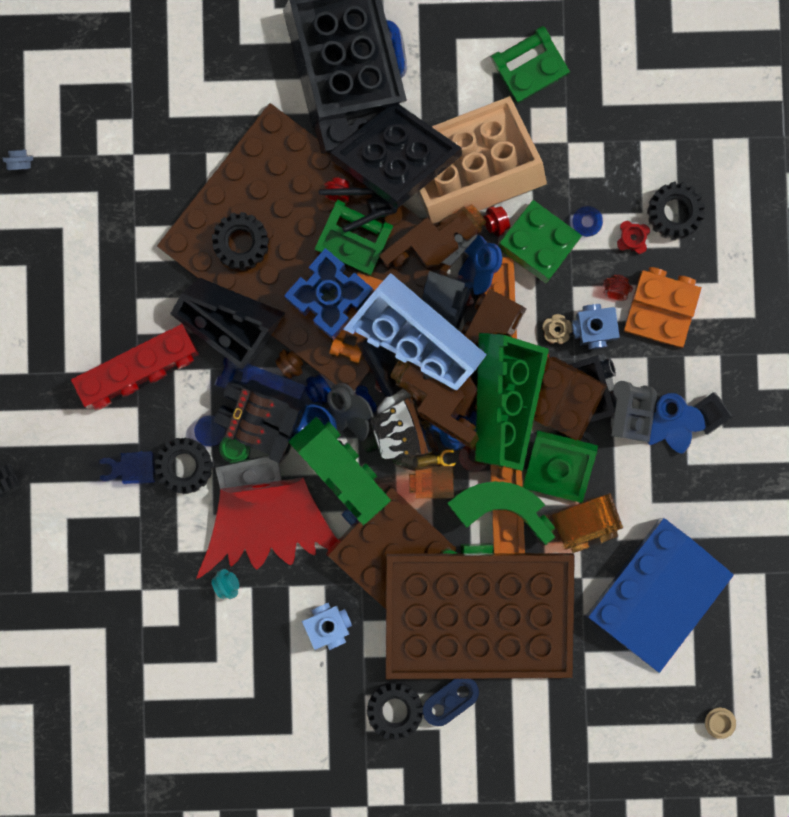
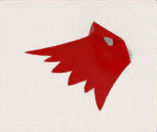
(266, 518)

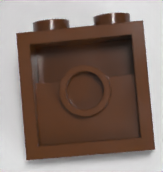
(567, 398)

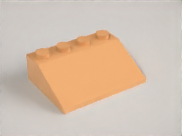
(494, 162)

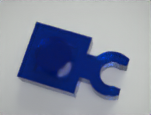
(134, 468)

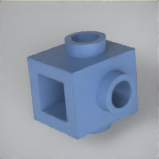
(606, 321)

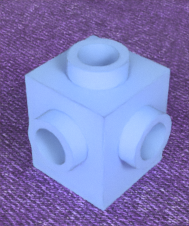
(318, 635)

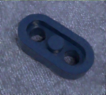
(449, 699)

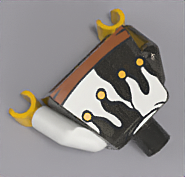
(403, 434)

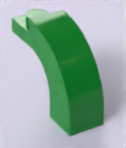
(502, 496)

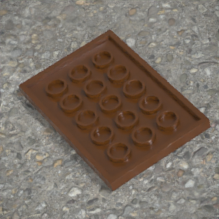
(479, 615)

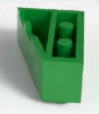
(340, 470)

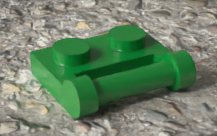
(535, 73)
(349, 247)

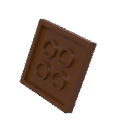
(391, 531)

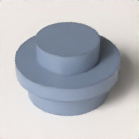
(18, 160)

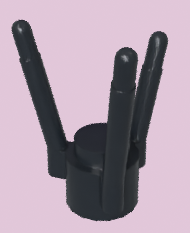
(376, 205)

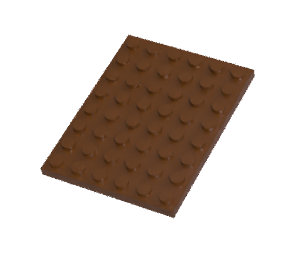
(278, 180)

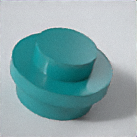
(225, 584)

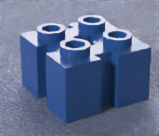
(328, 274)

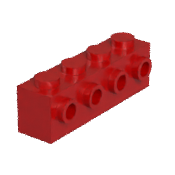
(135, 367)

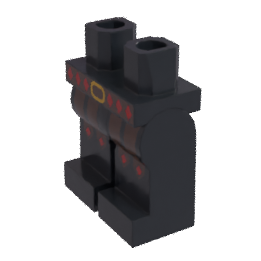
(261, 417)

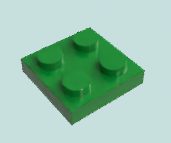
(539, 241)
(560, 466)

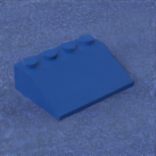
(660, 594)

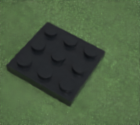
(396, 154)

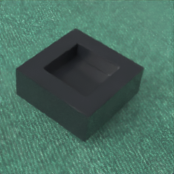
(714, 412)

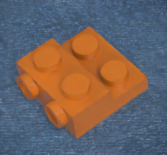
(662, 307)

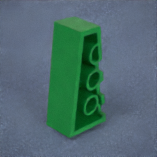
(507, 398)

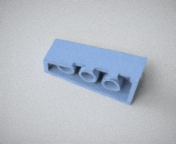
(416, 333)

